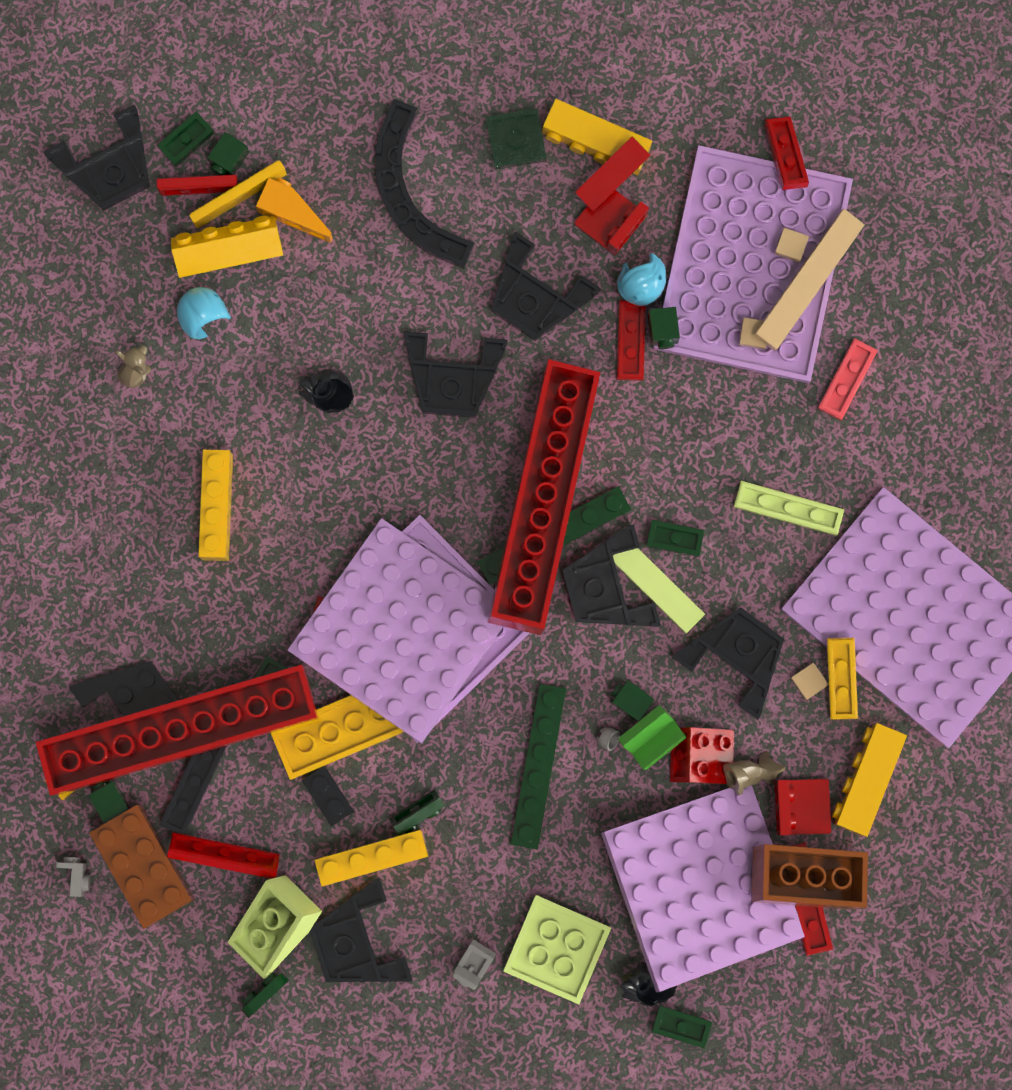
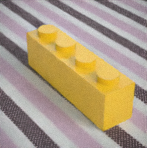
(587, 132)
(226, 246)
(215, 505)
(869, 779)
(371, 858)

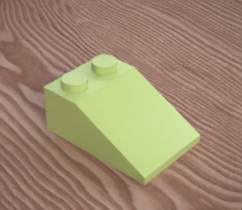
(274, 925)

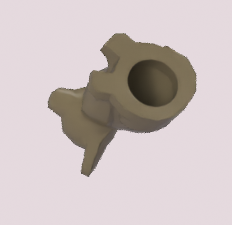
(134, 370)
(747, 773)

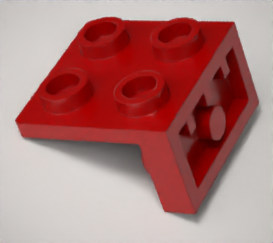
(612, 221)
(702, 756)
(802, 807)

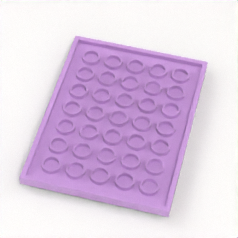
(729, 263)
(921, 615)

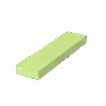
(789, 508)
(659, 588)

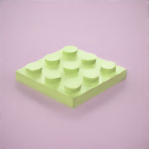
(557, 949)

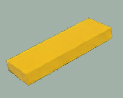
(842, 678)

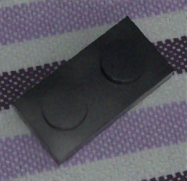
(328, 796)

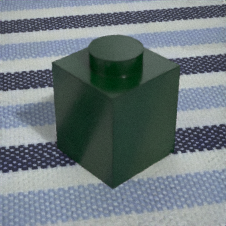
(227, 155)
(663, 327)
(631, 700)
(108, 800)

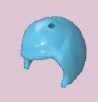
(642, 283)
(198, 308)

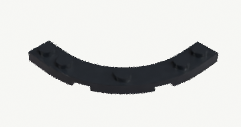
(397, 199)

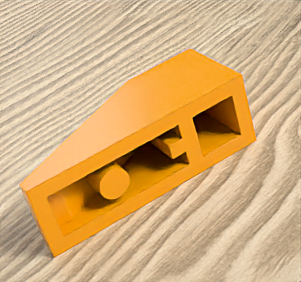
(289, 208)

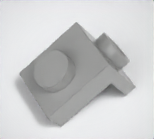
(79, 880)
(473, 965)

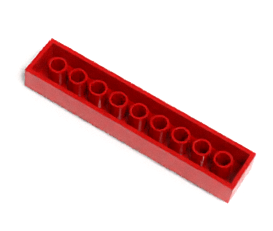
(544, 497)
(177, 730)

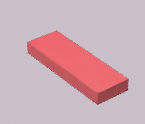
(847, 379)

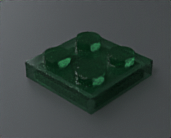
(516, 138)

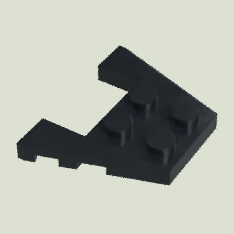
(113, 172)
(531, 303)
(452, 387)
(596, 588)
(744, 646)
(130, 689)
(345, 945)

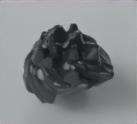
(327, 390)
(640, 988)

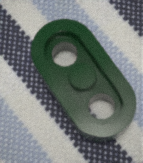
(272, 986)

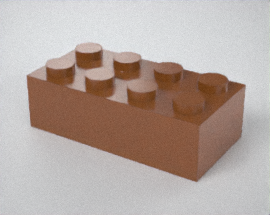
(141, 866)
(809, 877)

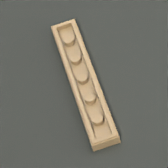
(809, 279)

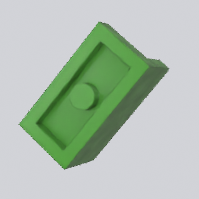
(652, 737)

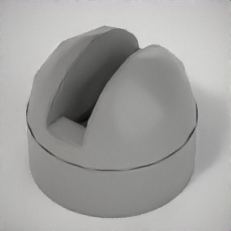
(608, 738)

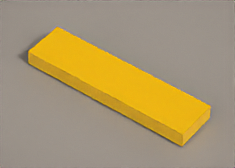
(236, 194)

